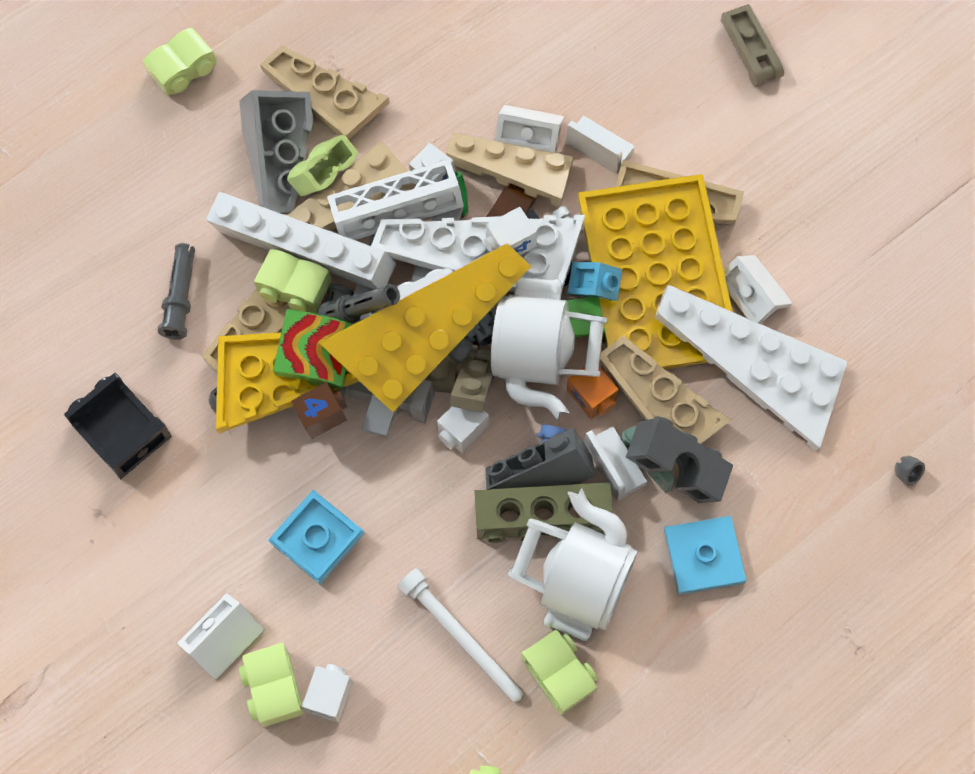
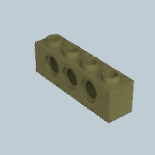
(526, 501)

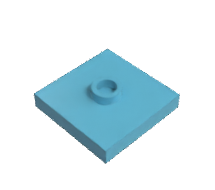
(316, 537)
(704, 555)

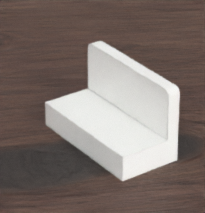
(528, 128)
(598, 143)
(754, 288)
(611, 460)
(221, 636)

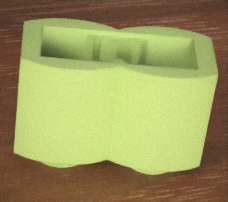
(180, 61)
(322, 165)
(292, 281)
(559, 671)
(271, 684)

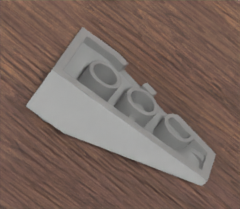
(275, 139)

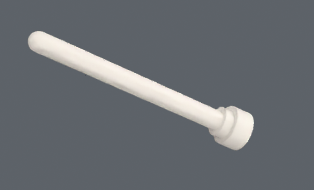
(415, 586)

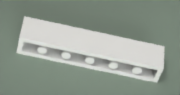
(302, 240)

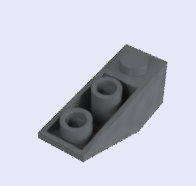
(551, 463)

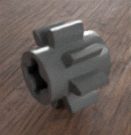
(483, 330)

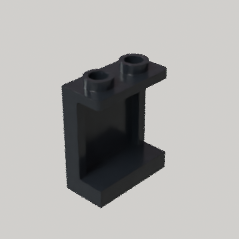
(117, 425)

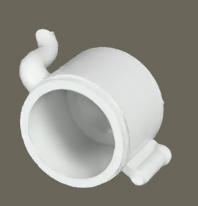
(536, 341)
(581, 571)

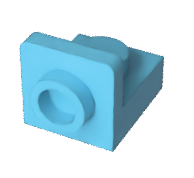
(594, 280)

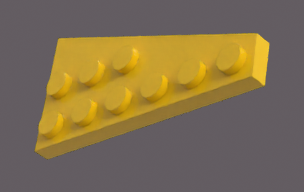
(408, 340)
(247, 380)

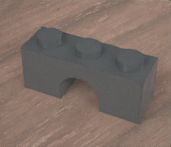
(701, 469)

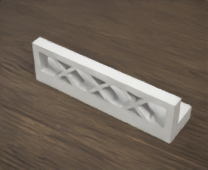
(422, 202)

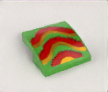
(302, 354)

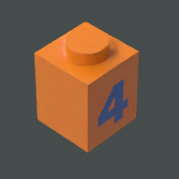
(593, 394)

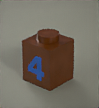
(320, 409)

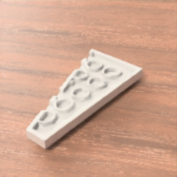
(461, 242)
(770, 367)

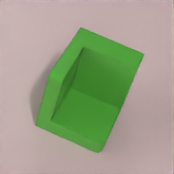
(587, 306)

